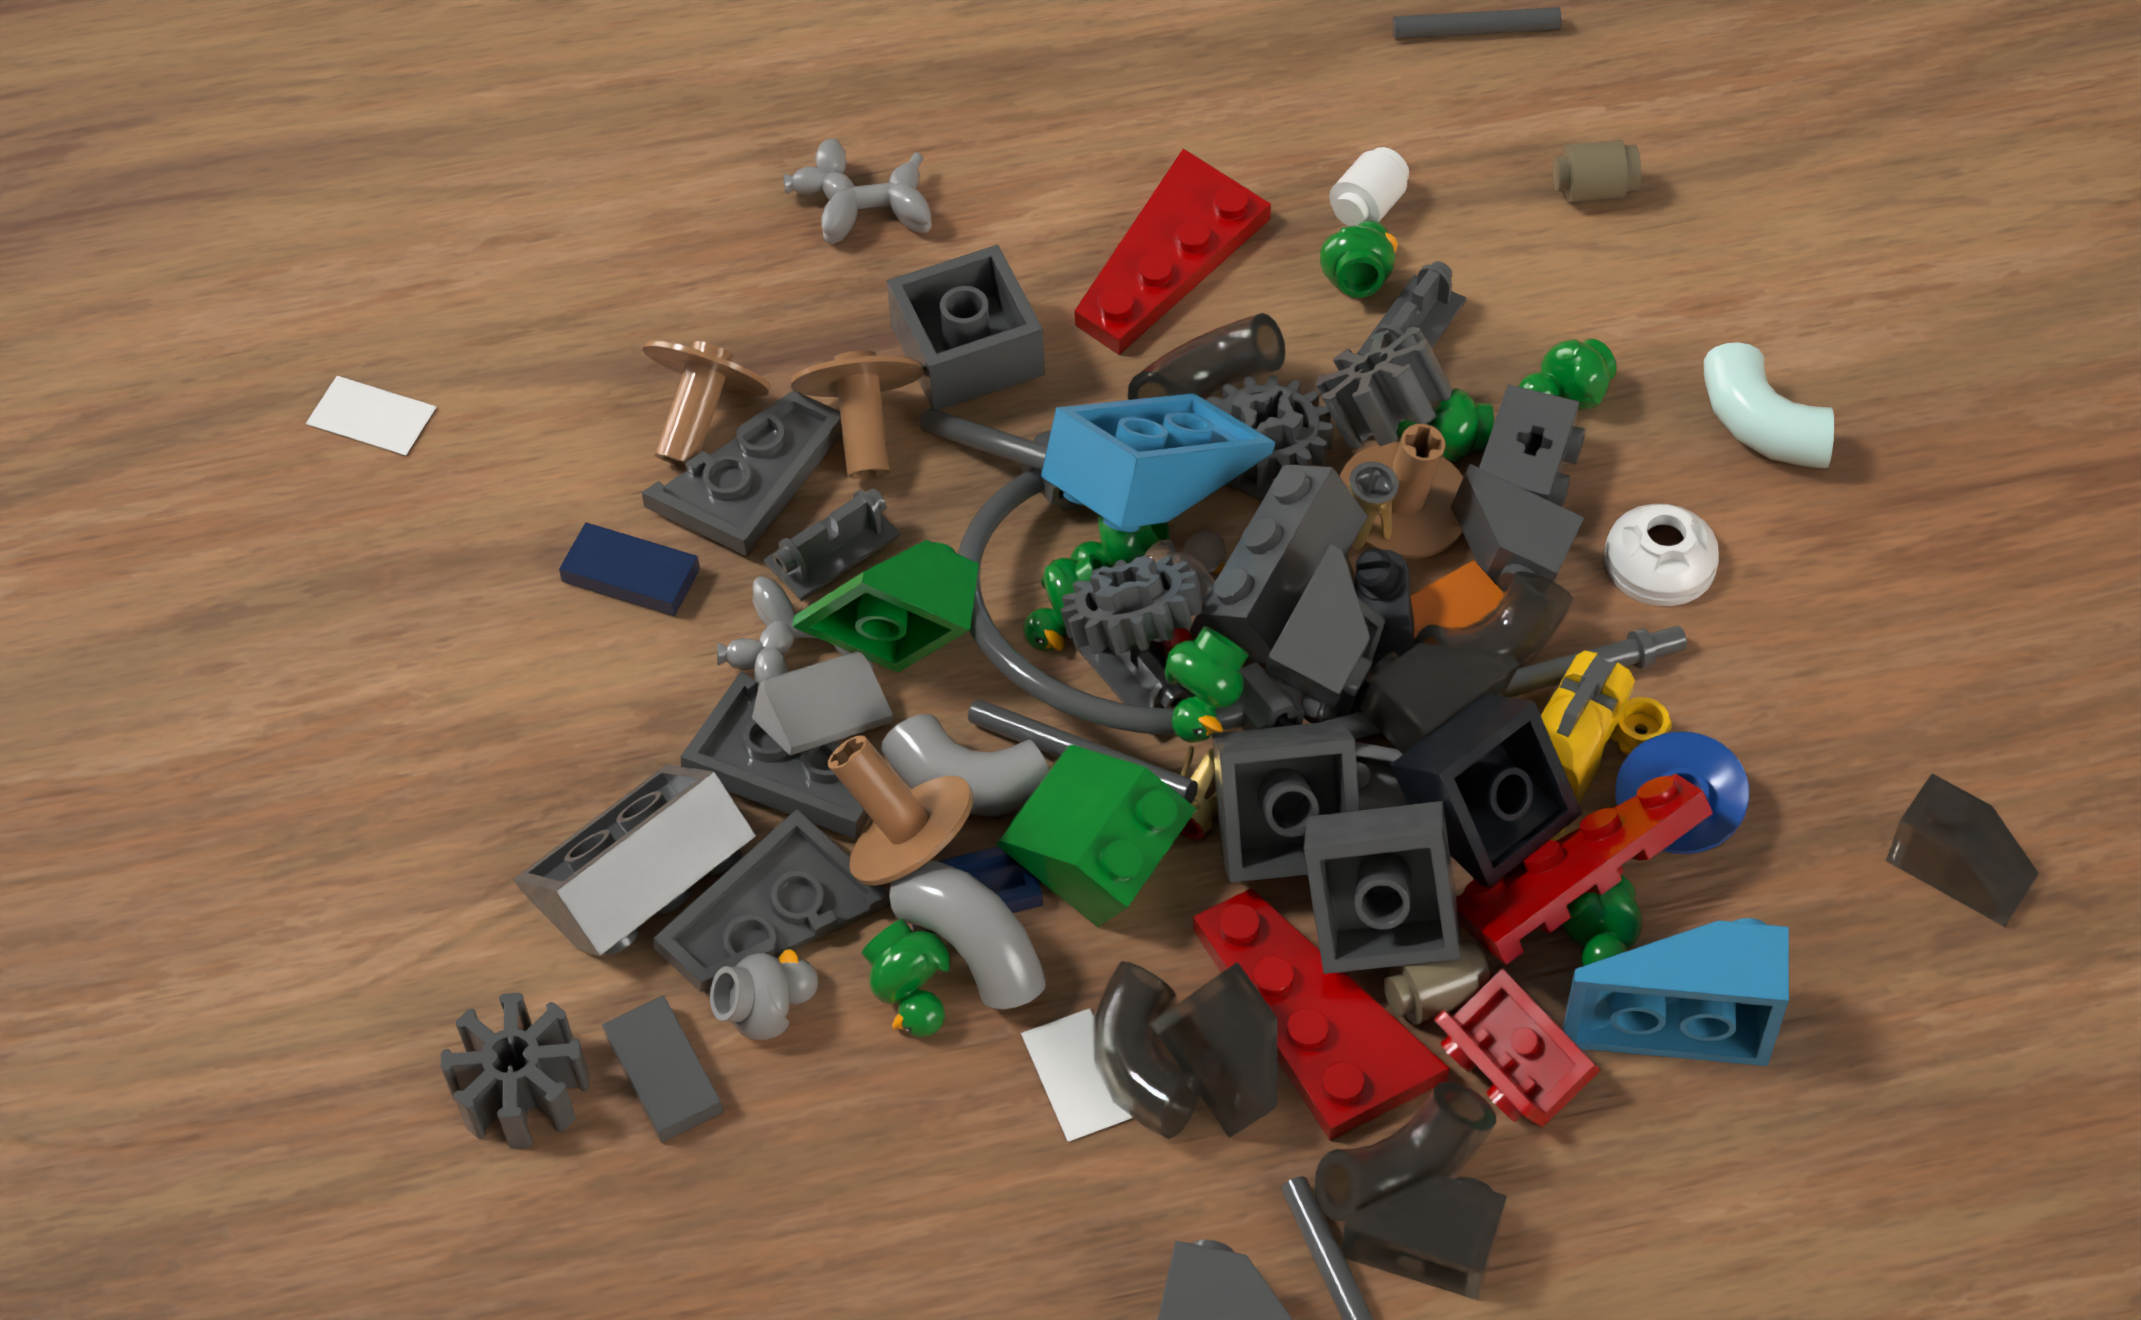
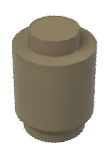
(1597, 170)
(1431, 987)

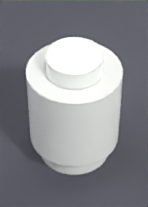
(1369, 187)

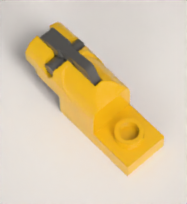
(1584, 716)

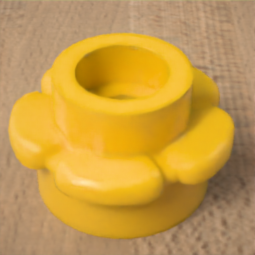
(1640, 714)

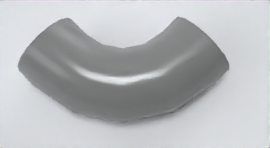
(1000, 779)
(977, 927)

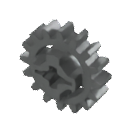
(1285, 416)
(1132, 604)

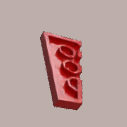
(1170, 248)
(1578, 864)
(1331, 1035)

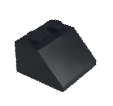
(1496, 784)

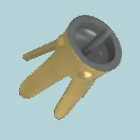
(1374, 489)

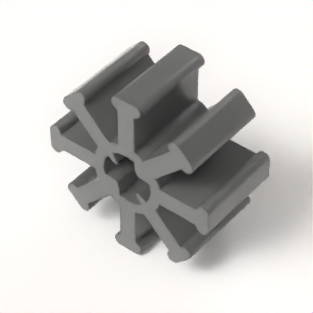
(1384, 387)
(546, 1063)

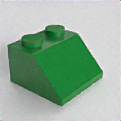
(898, 606)
(1096, 830)

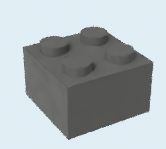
(966, 327)
(1269, 788)
(1382, 887)

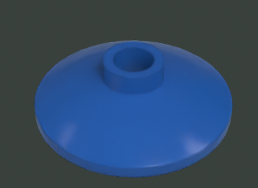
(1703, 764)

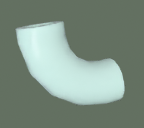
(1761, 416)

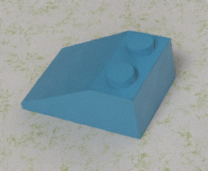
(1147, 456)
(1687, 996)

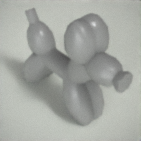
(847, 199)
(767, 653)

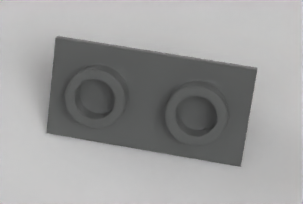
(1422, 304)
(833, 544)
(1137, 676)

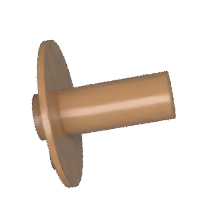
(704, 374)
(858, 383)
(1427, 486)
(905, 823)

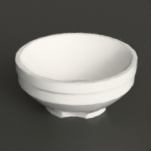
(1658, 572)

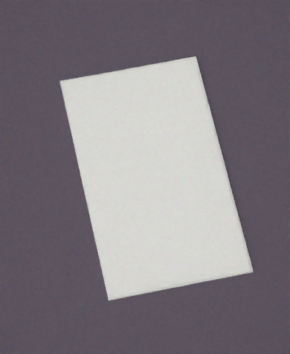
(371, 415)
(1068, 1072)

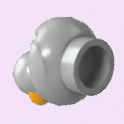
(759, 992)

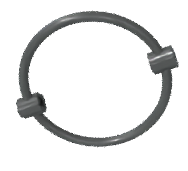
(1263, 698)

